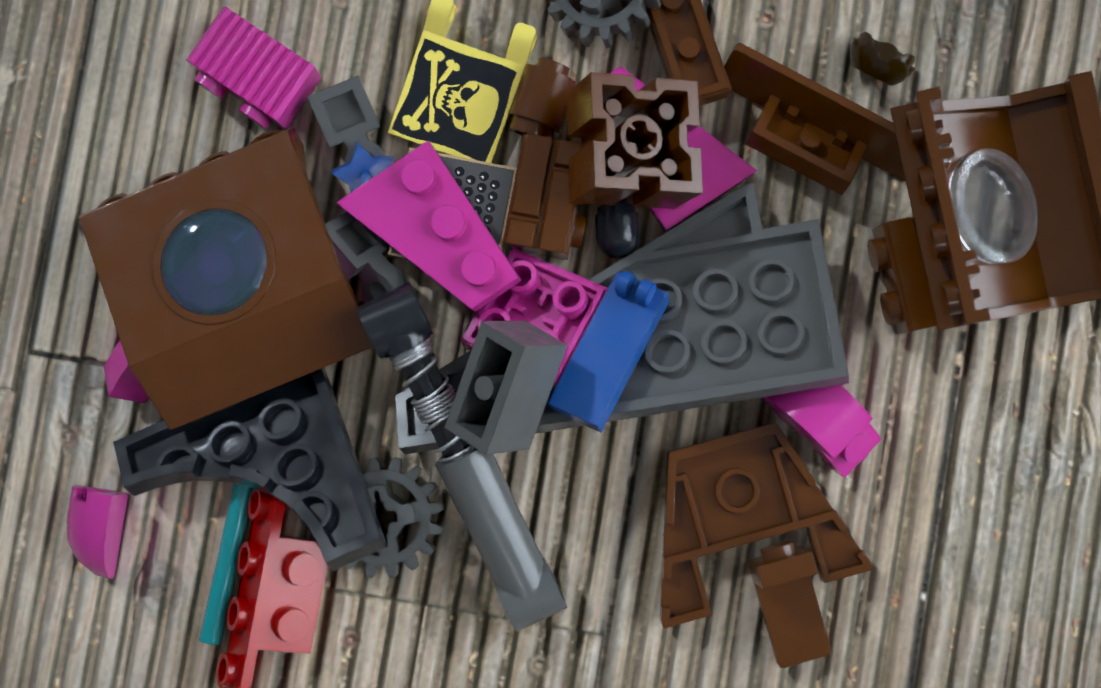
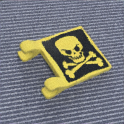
(458, 92)

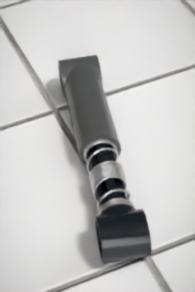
(474, 480)

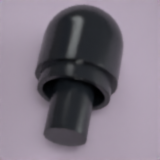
(617, 229)

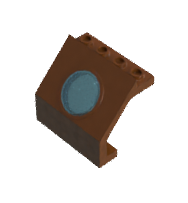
(224, 279)

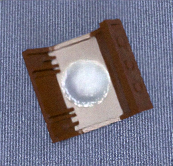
(1005, 198)

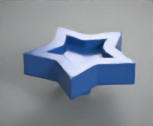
(361, 167)

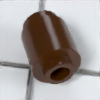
(541, 99)

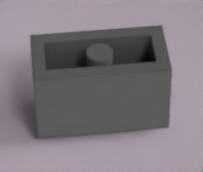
(505, 386)

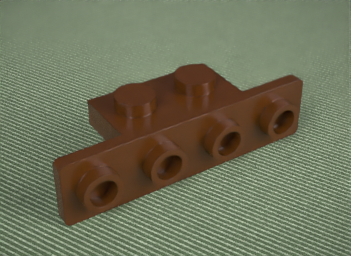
(810, 124)

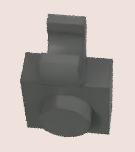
(363, 254)

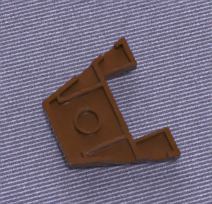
(738, 494)

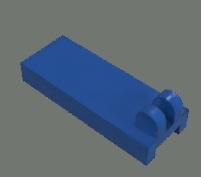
(609, 351)

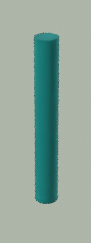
(226, 566)

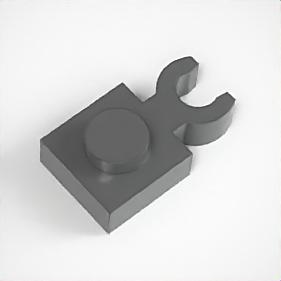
(346, 116)

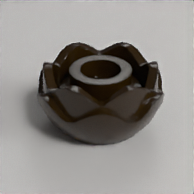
(880, 59)

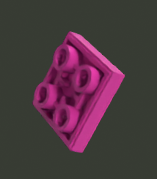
(545, 298)

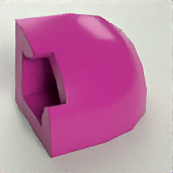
(96, 527)

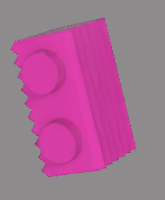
(254, 69)

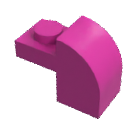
(830, 422)

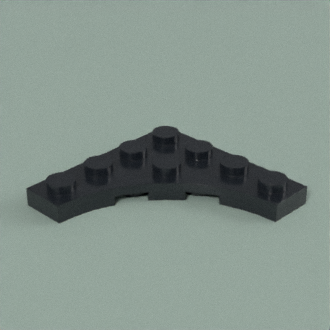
(275, 442)

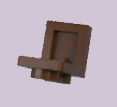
(790, 603)

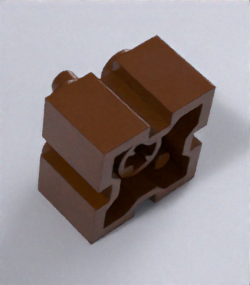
(633, 141)

